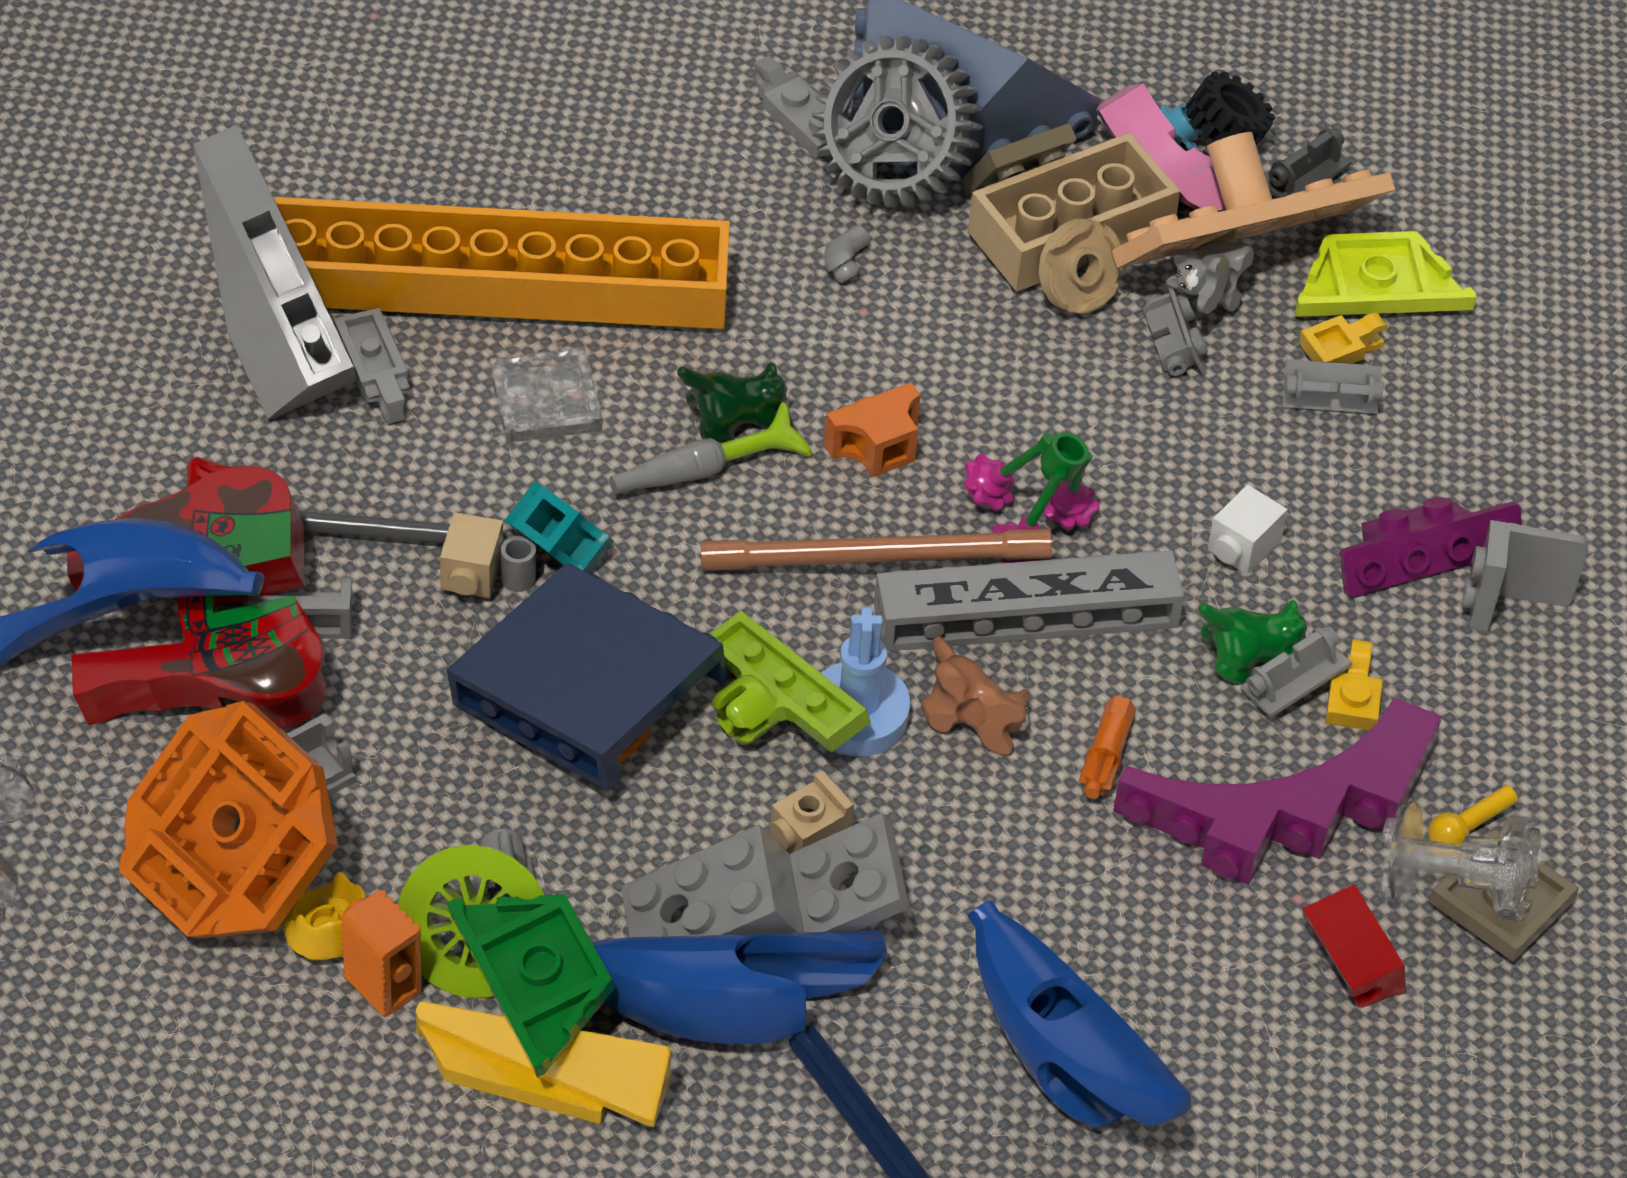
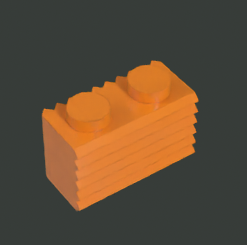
(382, 952)

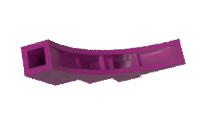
(1297, 810)

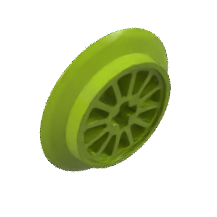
(432, 876)

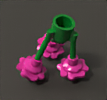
(1064, 496)

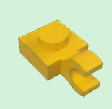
(1343, 342)
(1354, 695)

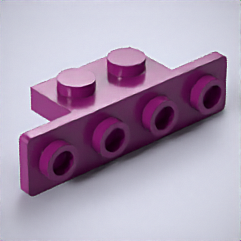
(1418, 543)

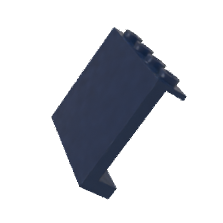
(582, 672)

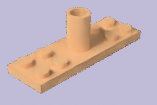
(1248, 205)

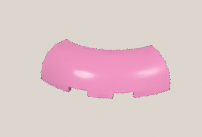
(1191, 171)

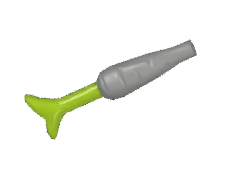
(707, 456)

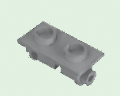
(1184, 344)
(1332, 386)
(1296, 675)

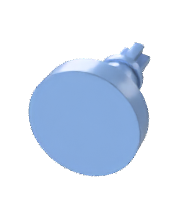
(872, 685)

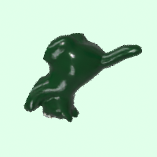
(733, 400)

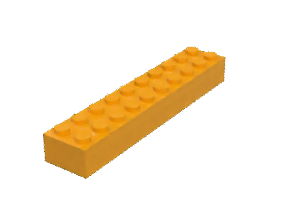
(513, 262)

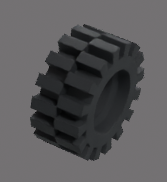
(1229, 108)

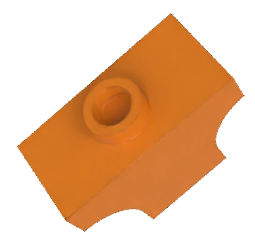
(876, 430)

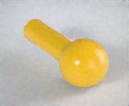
(1454, 828)

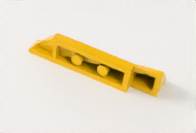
(582, 1083)

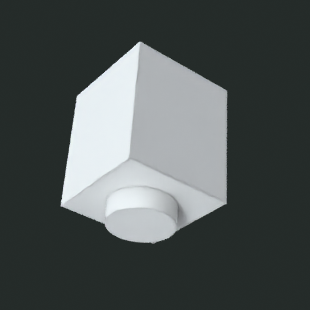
(1247, 529)

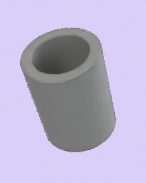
(518, 563)

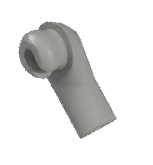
(841, 250)

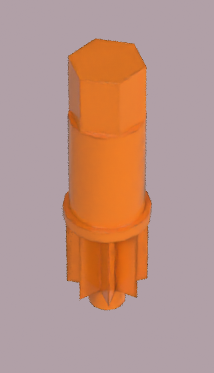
(1105, 753)

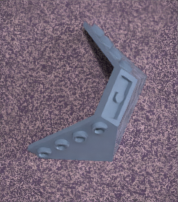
(1012, 90)

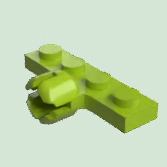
(778, 687)

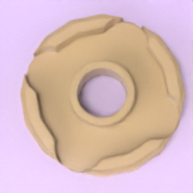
(1060, 262)

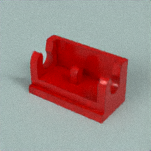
(1357, 946)

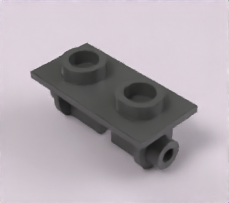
(1312, 163)

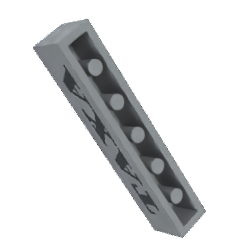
(1029, 600)

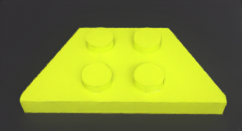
(1380, 276)

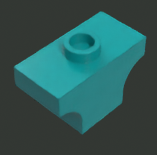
(558, 529)

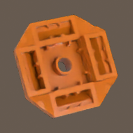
(185, 814)

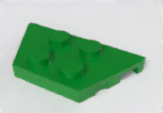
(536, 968)

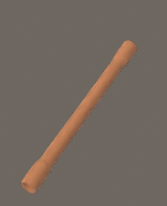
(746, 554)

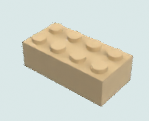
(1104, 183)

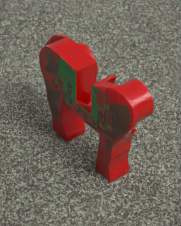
(241, 654)

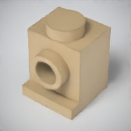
(810, 814)

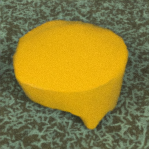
(315, 921)

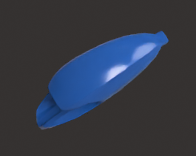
(123, 566)
(734, 983)
(1068, 1033)

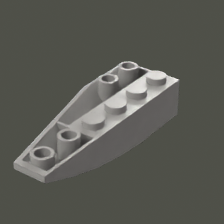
(265, 285)

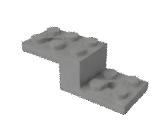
(760, 888)

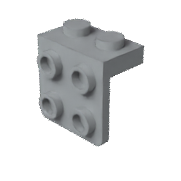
(1523, 566)

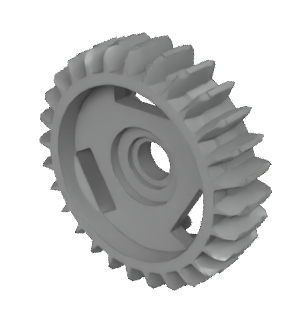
(925, 136)

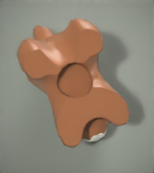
(971, 697)

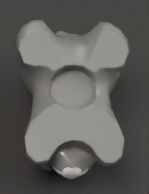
(1212, 274)

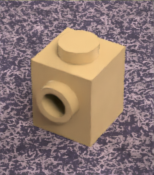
(471, 555)

